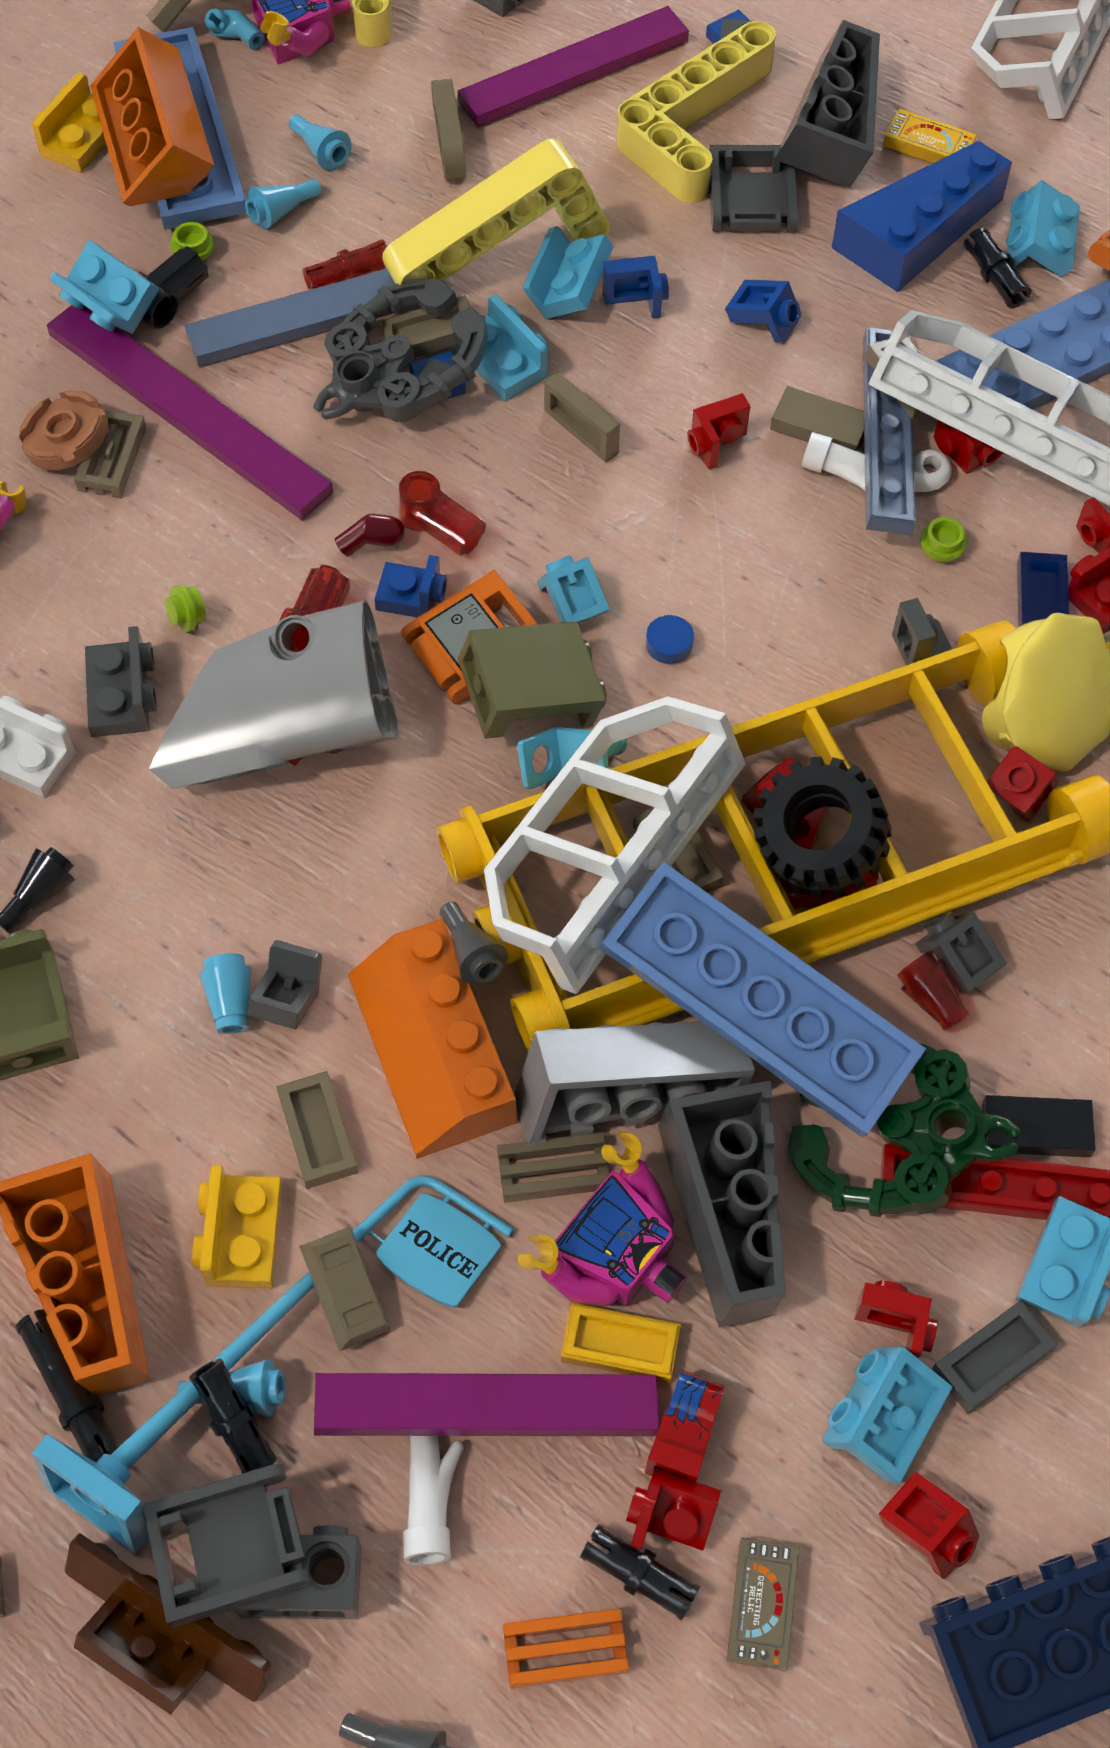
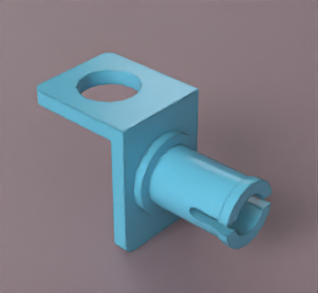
(560, 747)

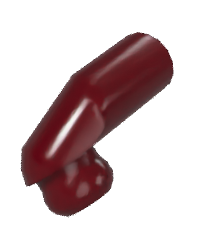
(373, 530)

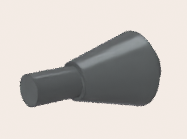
(477, 954)
(389, 1736)

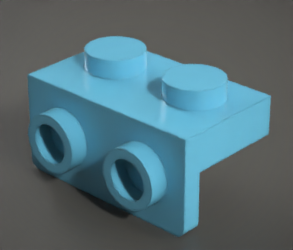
(1044, 228)

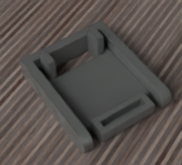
(752, 199)
(237, 1543)

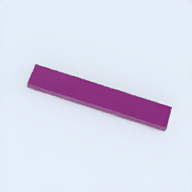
(572, 66)
(485, 1404)

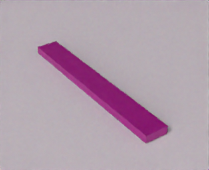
(193, 412)

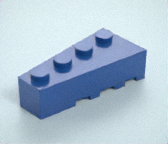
(921, 215)

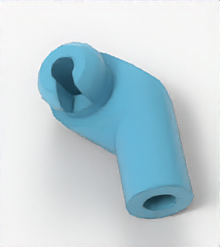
(234, 25)

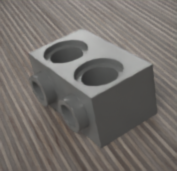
(317, 1600)

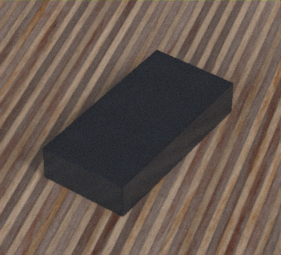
(1046, 1125)

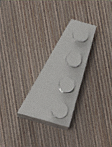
(620, 1073)

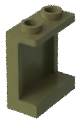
(530, 675)
(32, 1006)

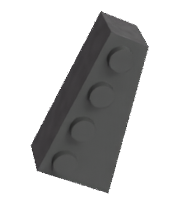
(838, 110)
(729, 1195)

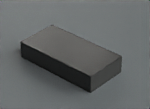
(994, 1356)

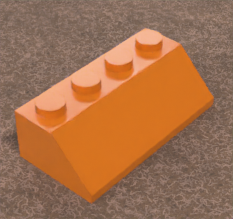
(151, 121)
(432, 1040)

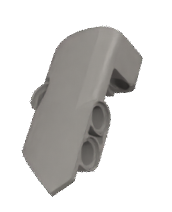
(271, 704)

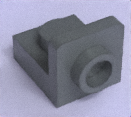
(918, 634)
(964, 949)

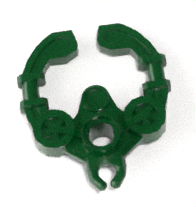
(916, 1127)

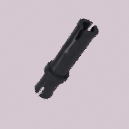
(79, 1409)

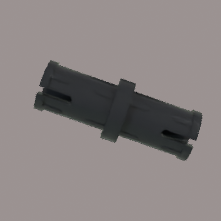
(997, 267)
(232, 1416)
(640, 1572)

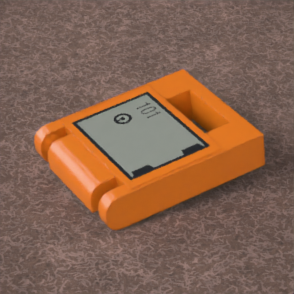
(441, 631)

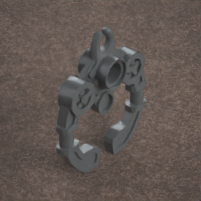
(373, 374)

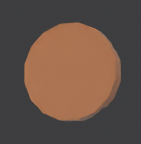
(63, 430)

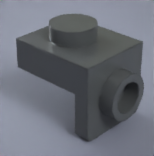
(287, 985)

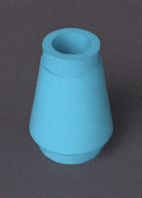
(227, 991)

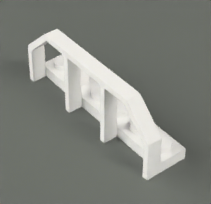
(1063, 75)
(990, 415)
(659, 837)

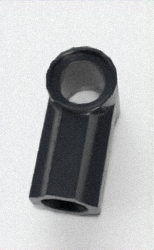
(176, 280)

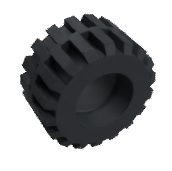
(812, 789)

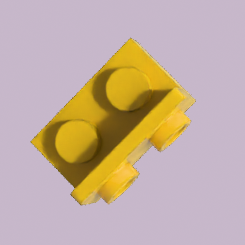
(70, 126)
(238, 1229)

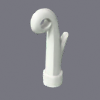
(850, 464)
(427, 1537)

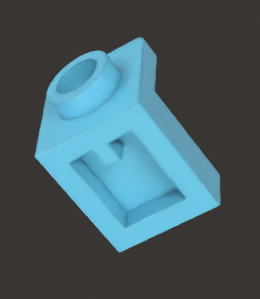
(573, 590)

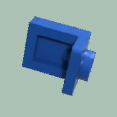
(635, 281)

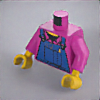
(297, 25)
(614, 1239)

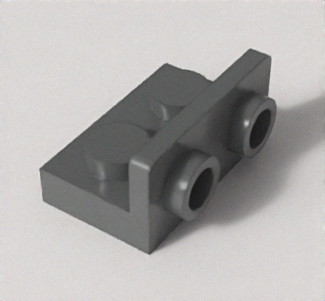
(118, 686)

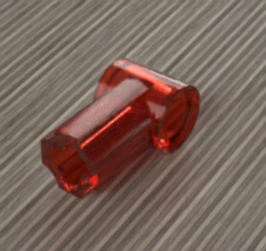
(438, 513)
(322, 591)

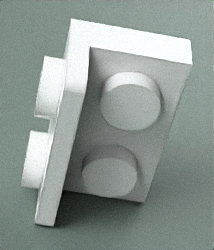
(32, 747)

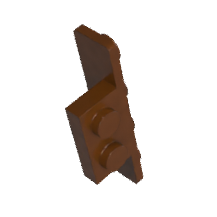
(138, 1645)

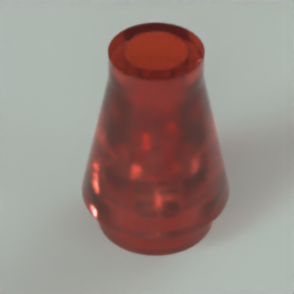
(933, 990)

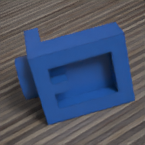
(768, 304)
(410, 589)

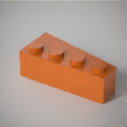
(78, 1266)

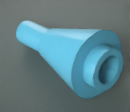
(326, 144)
(271, 203)
(258, 1384)

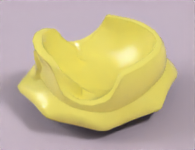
(1053, 691)

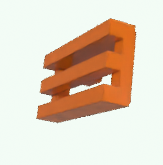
(565, 1623)

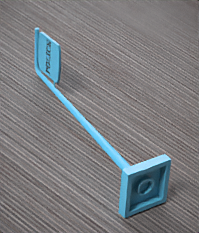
(429, 1249)

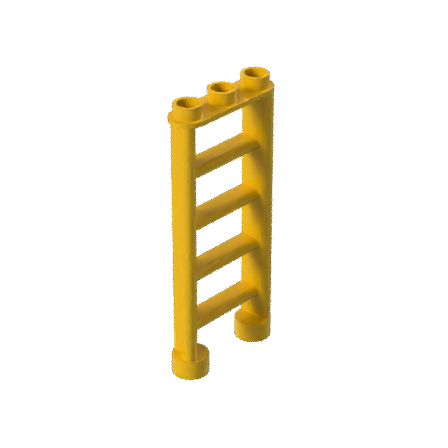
(1073, 836)

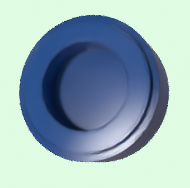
(669, 639)

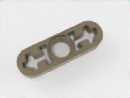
(448, 129)

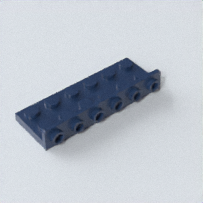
(1029, 1650)

